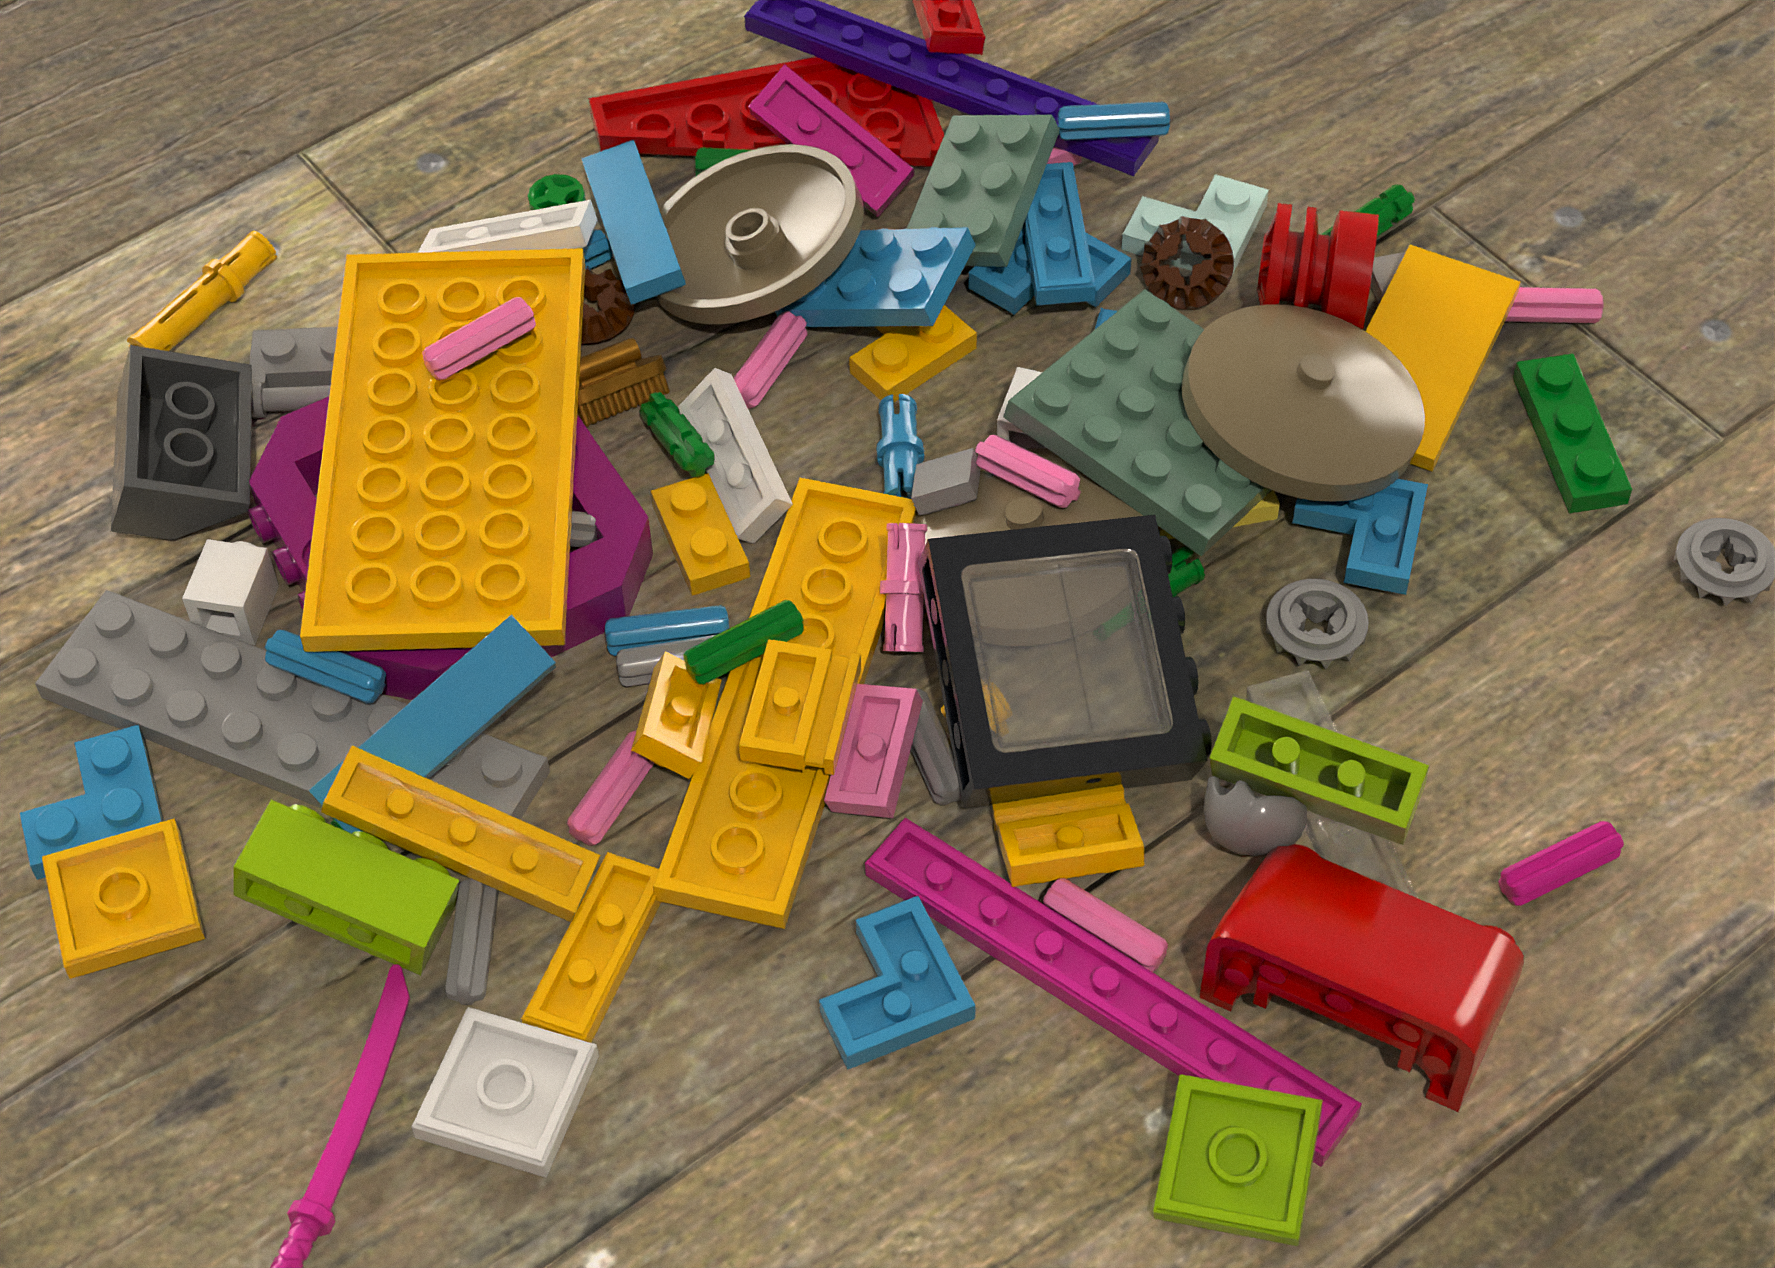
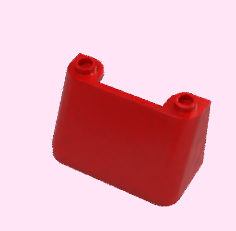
(1367, 962)

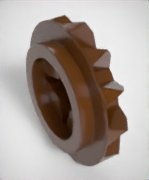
(1207, 278)
(613, 307)

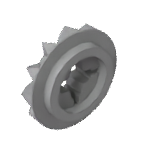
(1746, 550)
(1317, 601)

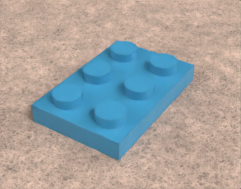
(889, 279)

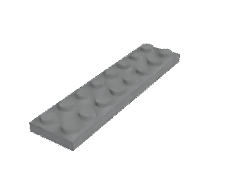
(240, 713)

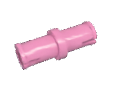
(904, 588)

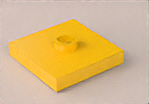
(122, 898)

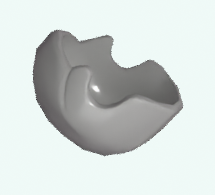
(1250, 822)

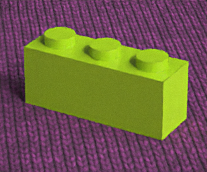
(1319, 769)
(345, 885)

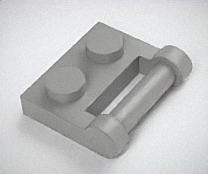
(290, 368)

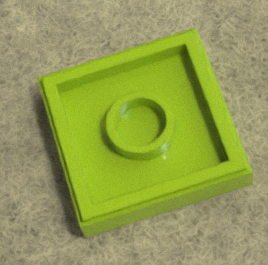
(1238, 1160)

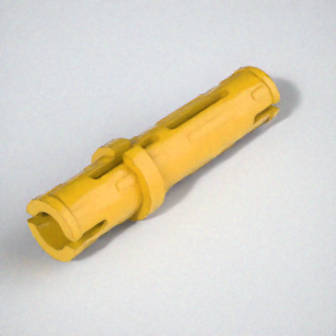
(220, 282)

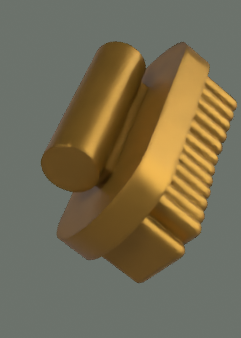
(617, 381)

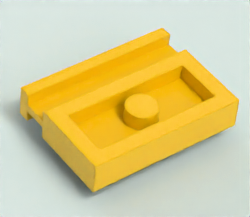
(800, 707)
(1067, 835)

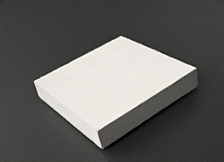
(506, 1092)

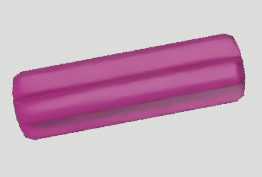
(1560, 863)

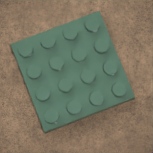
(1123, 422)

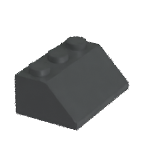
(180, 443)

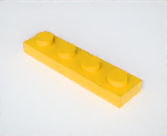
(460, 833)

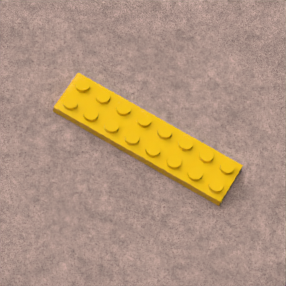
(753, 823)

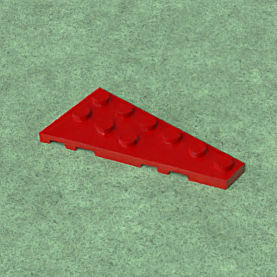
(716, 113)

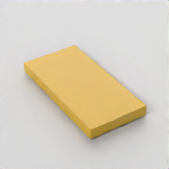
(1441, 327)

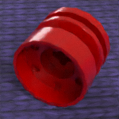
(1318, 267)

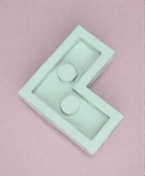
(1226, 204)

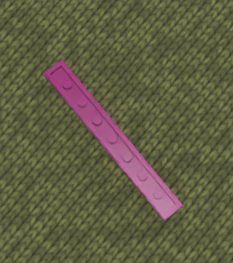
(1095, 976)

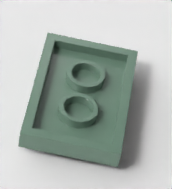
(986, 180)

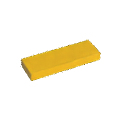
(595, 950)

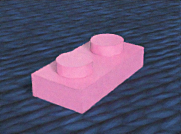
(874, 751)

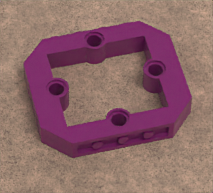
(601, 575)

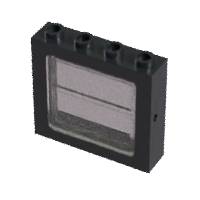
(1062, 660)

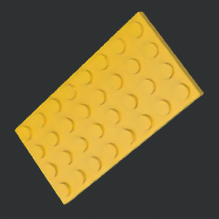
(451, 492)

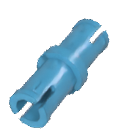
(899, 446)

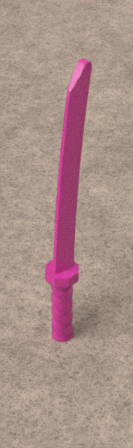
(313, 1213)

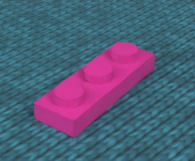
(808, 118)

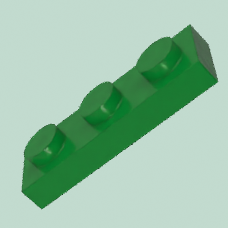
(1572, 433)

